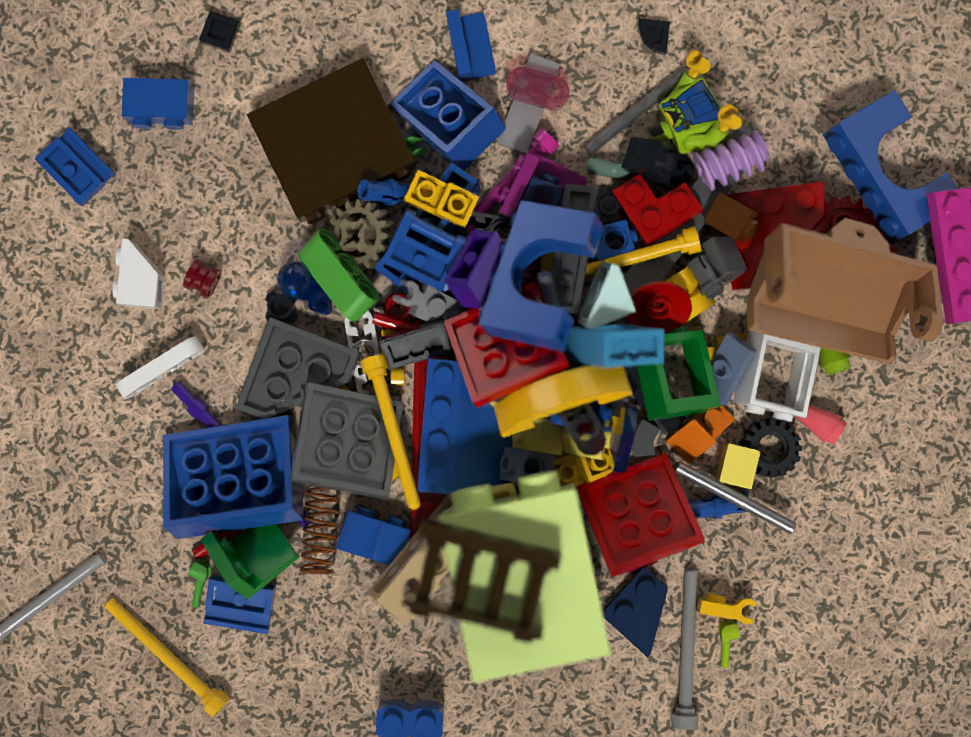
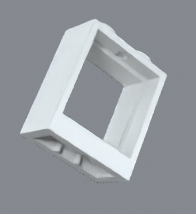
(799, 384)

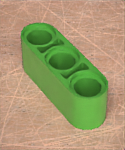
(338, 275)

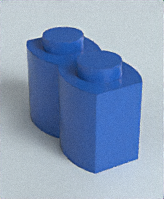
(372, 536)
(404, 719)

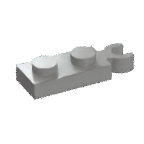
(429, 303)

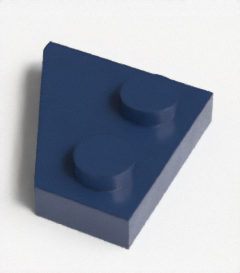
(638, 609)

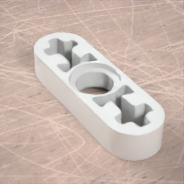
(353, 332)
(153, 370)

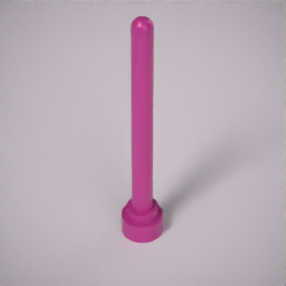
(542, 144)

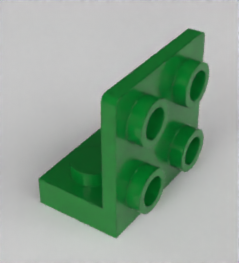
(251, 557)

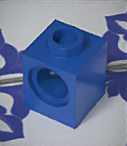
(621, 231)

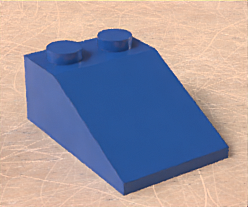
(448, 115)

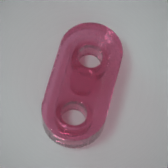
(536, 91)

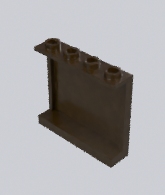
(330, 140)

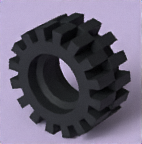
(789, 442)

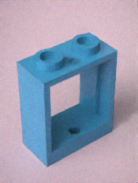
(615, 345)

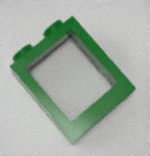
(701, 375)

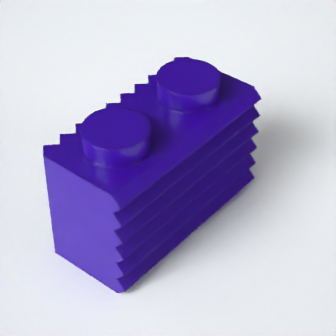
(474, 268)

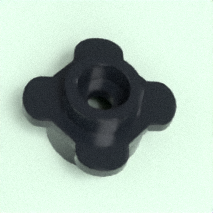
(274, 301)

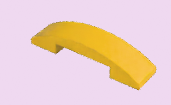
(558, 394)

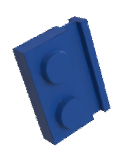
(75, 167)
(231, 610)

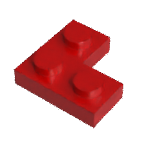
(653, 216)

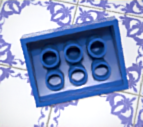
(458, 440)
(230, 478)

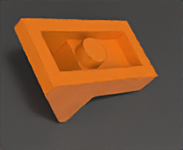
(699, 433)

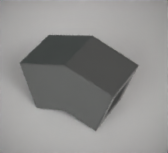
(644, 439)

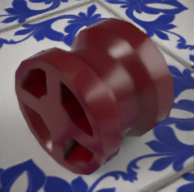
(202, 278)

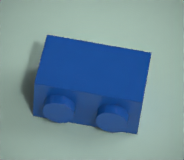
(158, 102)

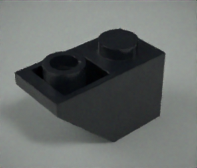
(657, 163)

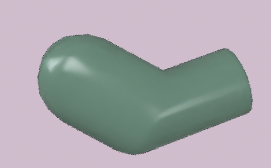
(607, 168)

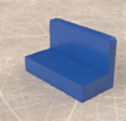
(470, 45)

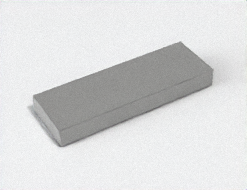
(522, 117)

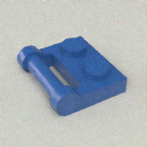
(419, 260)

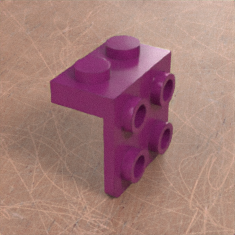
(527, 167)

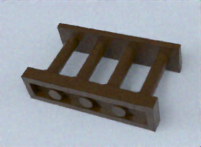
(506, 554)

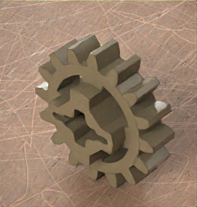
(363, 234)

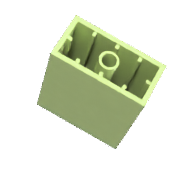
(569, 599)

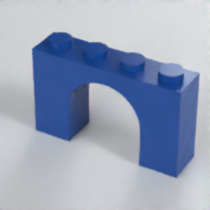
(856, 147)
(534, 232)

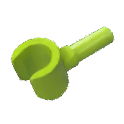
(727, 631)

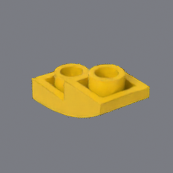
(441, 199)
(583, 469)

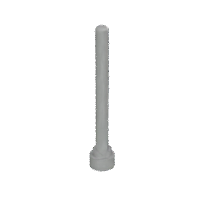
(684, 714)

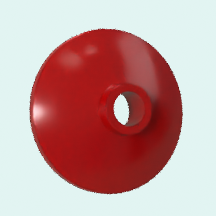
(660, 306)

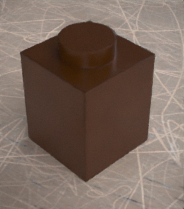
(733, 218)

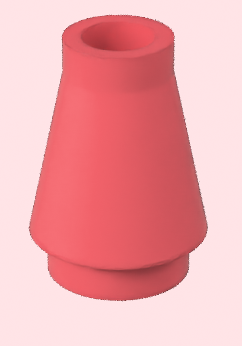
(823, 424)

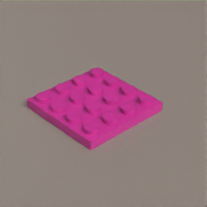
(952, 243)

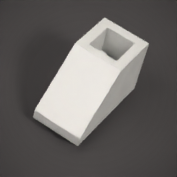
(138, 279)

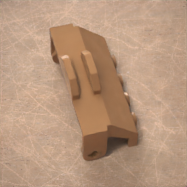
(842, 291)

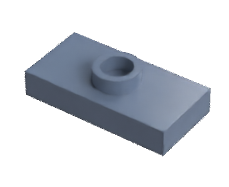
(730, 365)

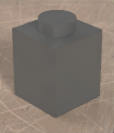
(723, 257)

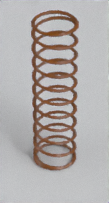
(321, 562)

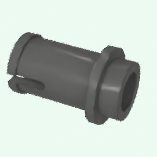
(706, 277)

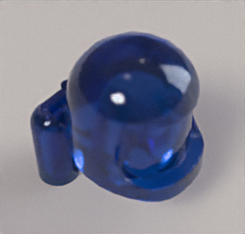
(298, 283)

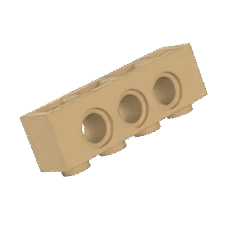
(408, 564)

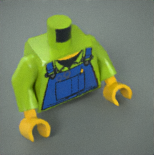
(693, 114)

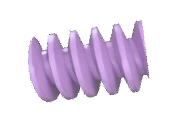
(731, 159)

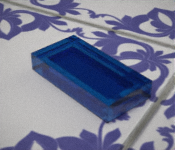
(626, 438)

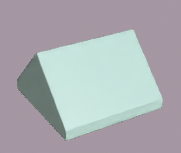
(606, 298)

